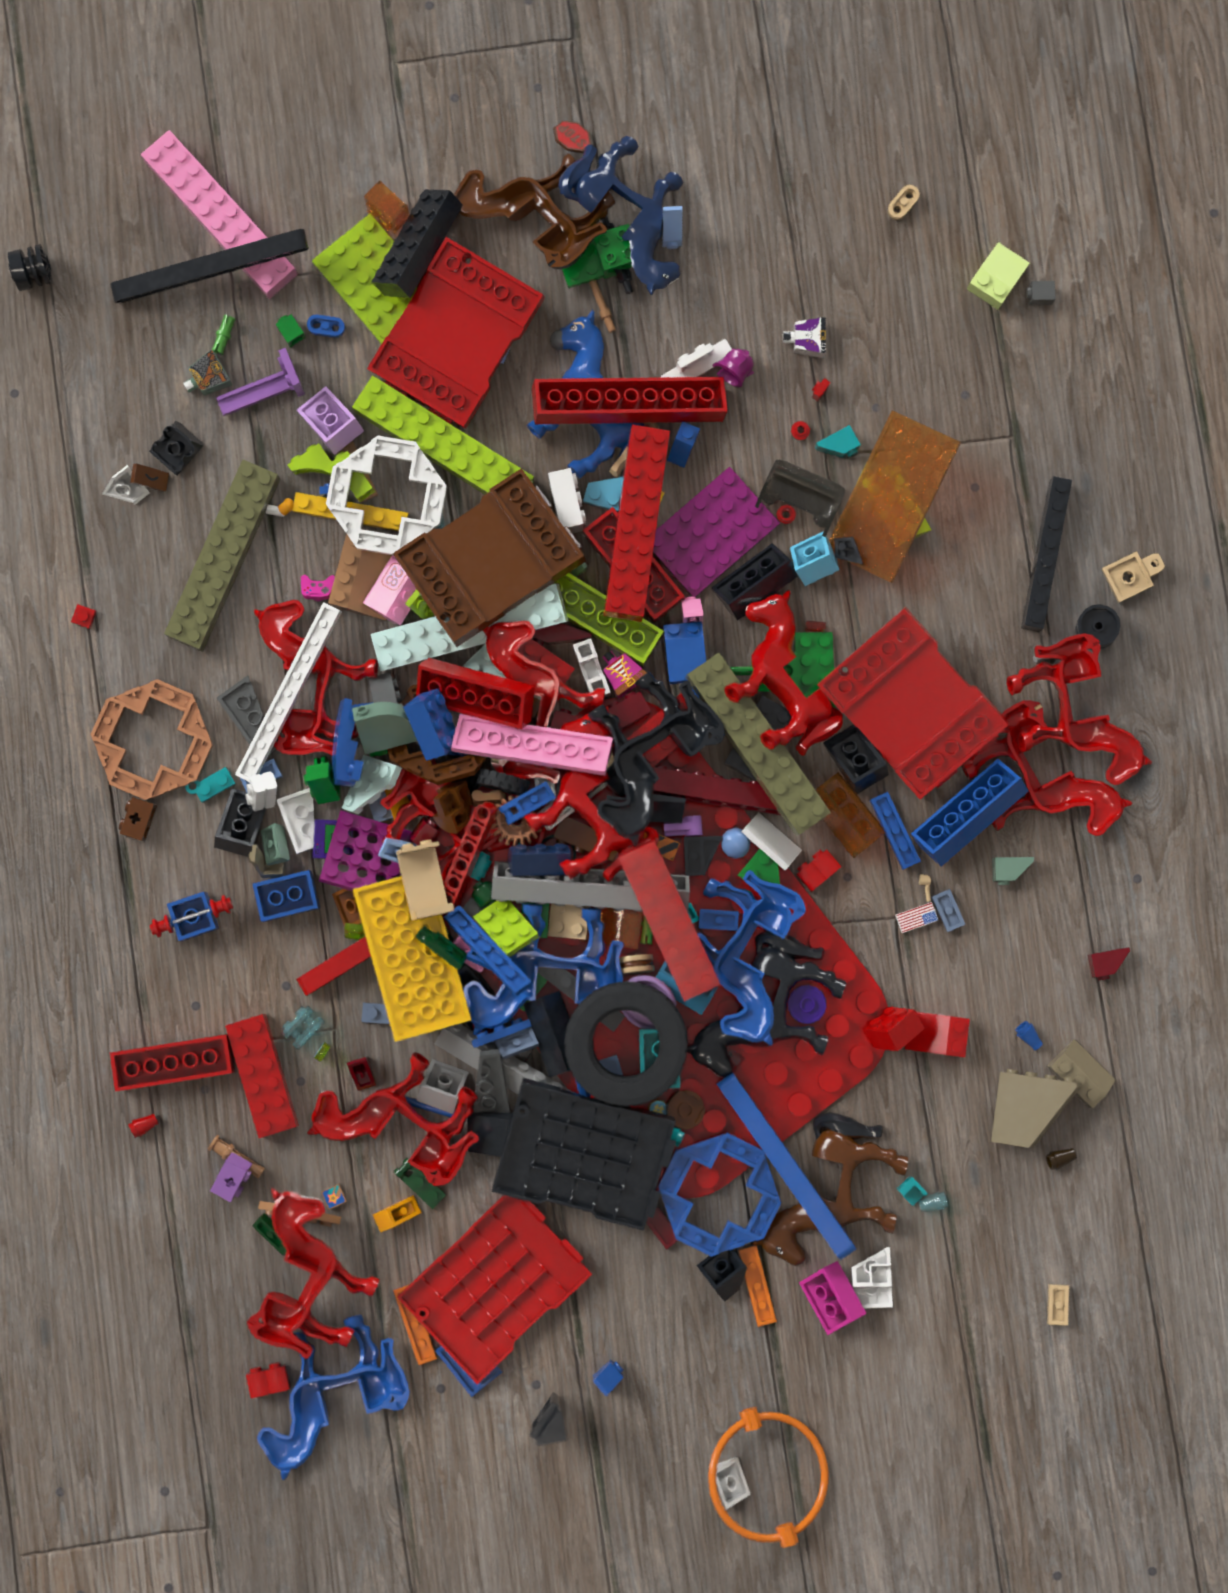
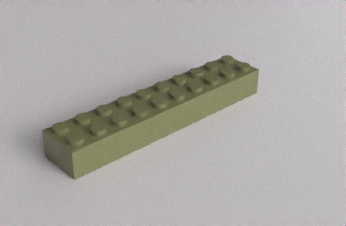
(222, 555)
(772, 768)

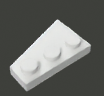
(298, 817)

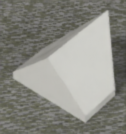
(122, 489)

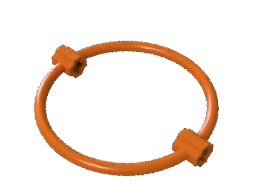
(786, 1532)

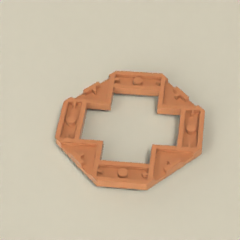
(137, 701)

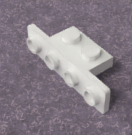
(700, 360)

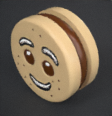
(636, 964)

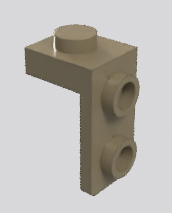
(258, 860)

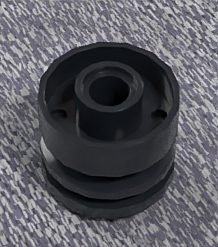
(33, 266)

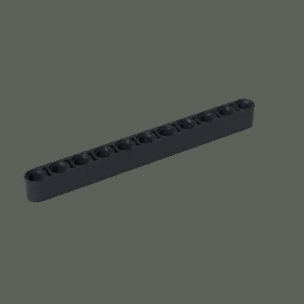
(209, 266)

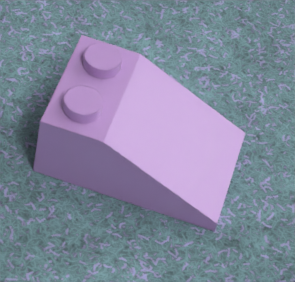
(330, 420)

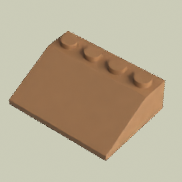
(355, 578)

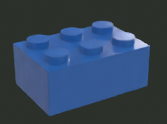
(431, 723)
(286, 896)

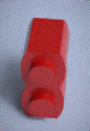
(818, 870)
(268, 1381)

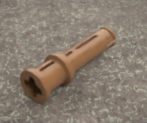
(224, 1150)

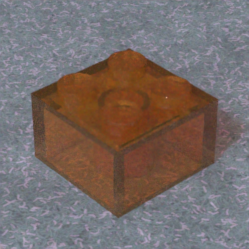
(386, 207)

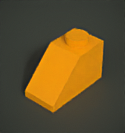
(396, 1213)

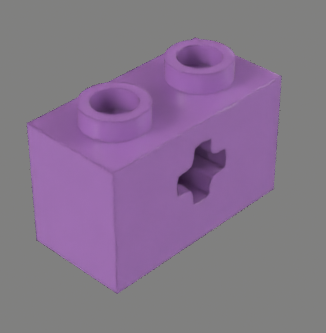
(231, 1177)

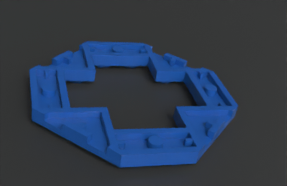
(732, 1234)

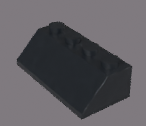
(755, 580)

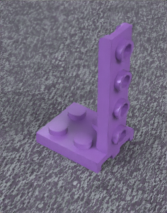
(263, 388)

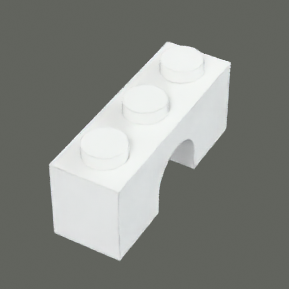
(590, 666)

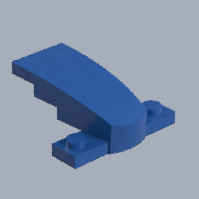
(344, 769)

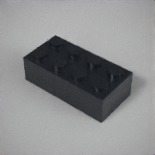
(776, 716)

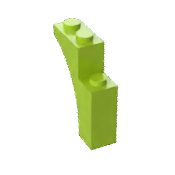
(318, 461)

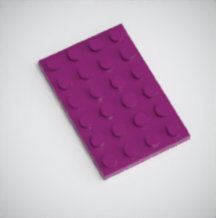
(712, 532)

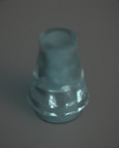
(934, 1202)

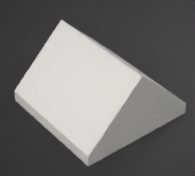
(731, 1482)

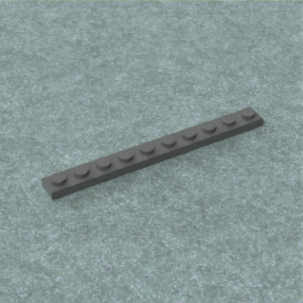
(558, 977)

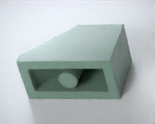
(1009, 868)

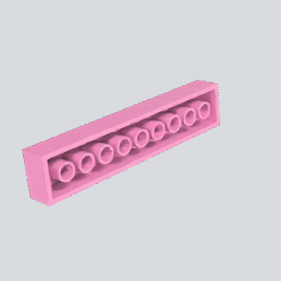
(213, 208)

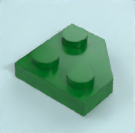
(763, 868)

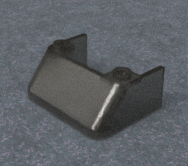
(803, 491)

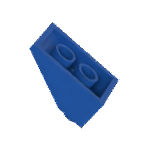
(683, 649)

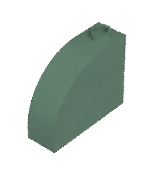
(382, 726)

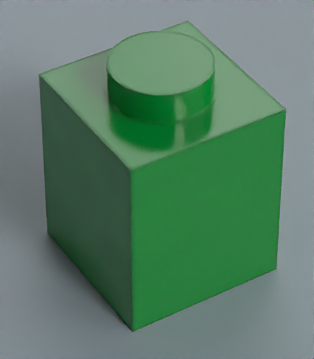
(290, 330)

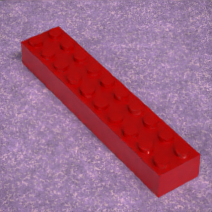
(629, 400)
(636, 523)

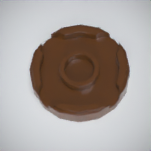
(686, 1108)

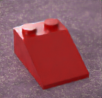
(941, 1035)

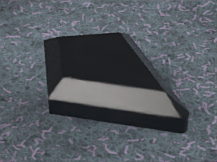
(847, 550)

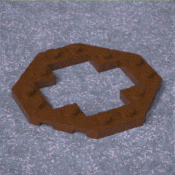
(437, 773)

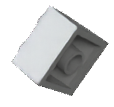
(442, 1086)

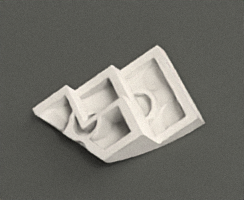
(873, 1281)

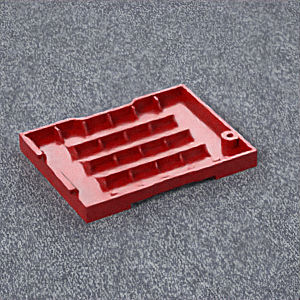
(455, 333)
(913, 704)
(494, 1285)

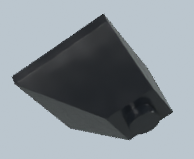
(724, 1272)

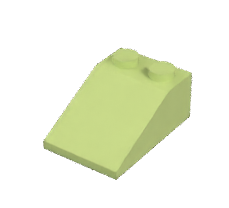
(997, 276)

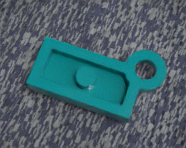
(212, 785)

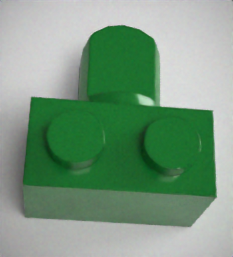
(320, 781)

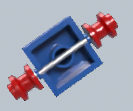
(192, 916)

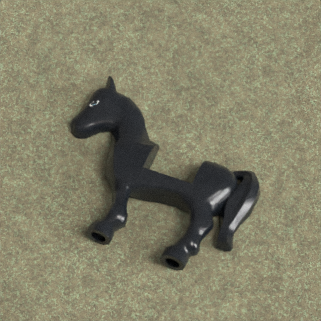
(687, 729)
(779, 963)

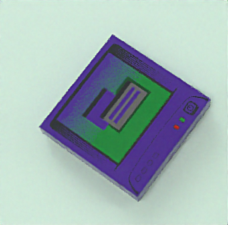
(322, 838)

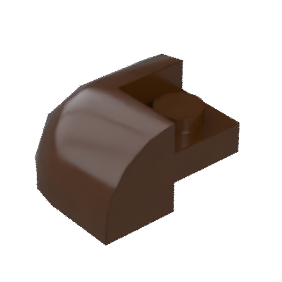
(453, 806)

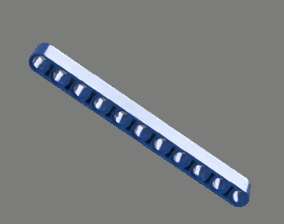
(786, 1166)

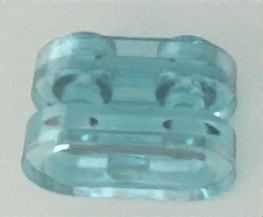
(303, 1015)

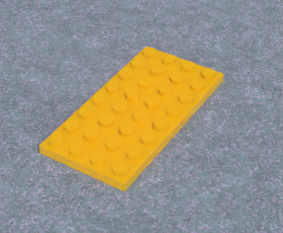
(415, 983)

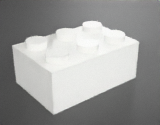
(567, 500)

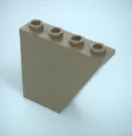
(1029, 1106)

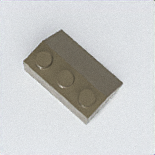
(1080, 1065)

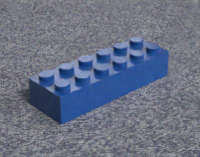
(969, 812)

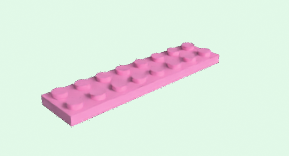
(533, 745)

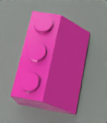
(832, 1297)

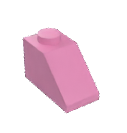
(691, 610)

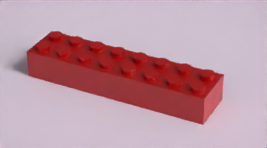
(668, 920)

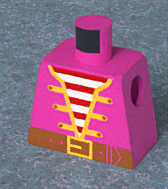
(621, 673)

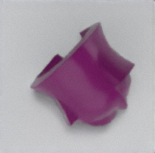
(736, 367)

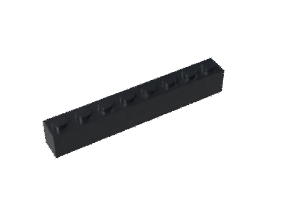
(1046, 554)

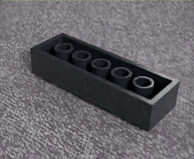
(417, 243)

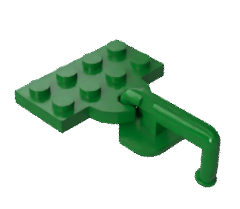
(812, 662)

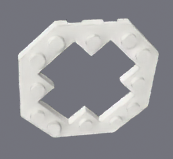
(362, 462)

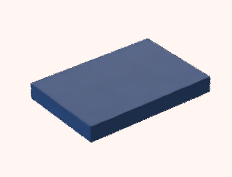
(465, 1380)

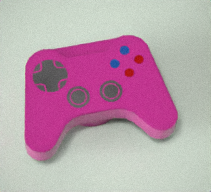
(316, 589)

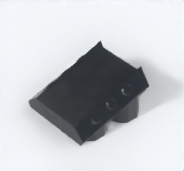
(176, 447)

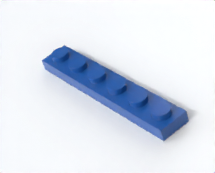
(488, 951)

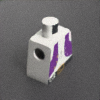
(808, 337)

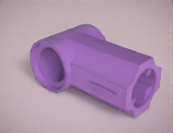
(689, 827)

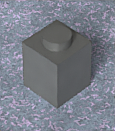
(1041, 293)

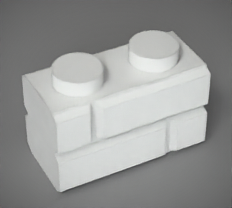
(261, 791)

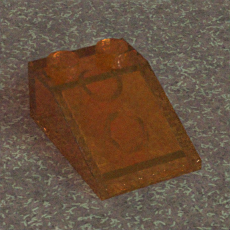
(620, 926)

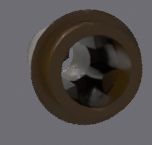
(1060, 1158)

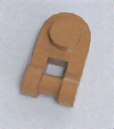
(494, 797)

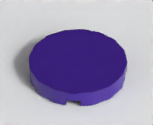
(806, 1004)

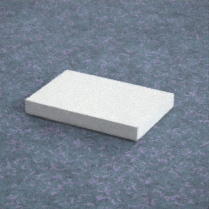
(771, 841)

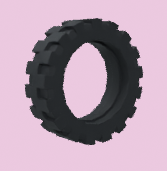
(502, 781)

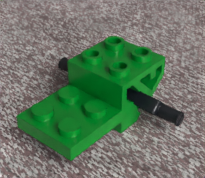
(604, 258)

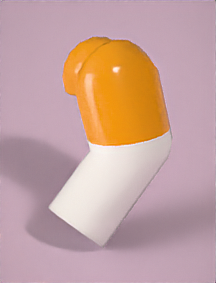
(281, 510)

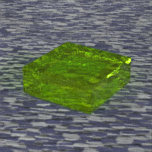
(354, 931)

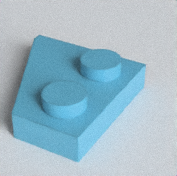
(604, 493)

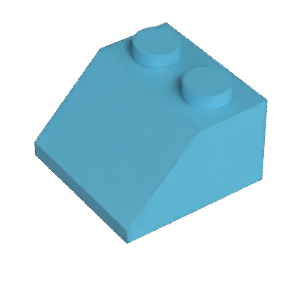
(814, 559)

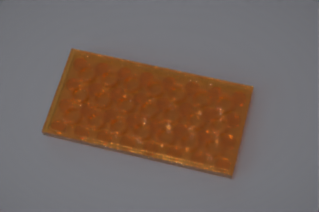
(895, 493)

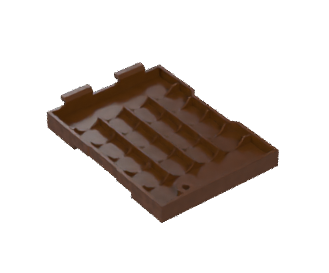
(490, 558)

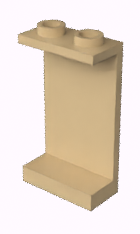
(423, 880)

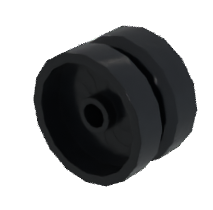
(1106, 619)

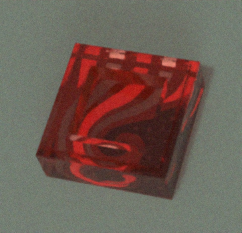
(815, 626)

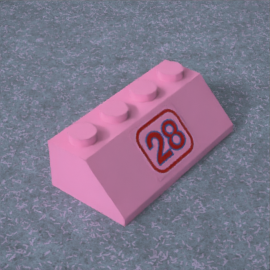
(391, 593)

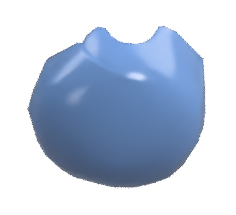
(735, 843)

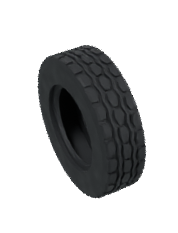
(626, 1089)

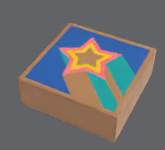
(334, 1196)

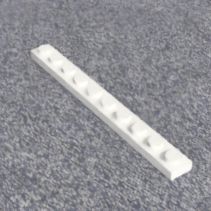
(288, 692)

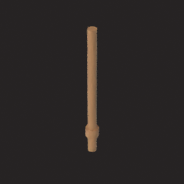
(605, 312)

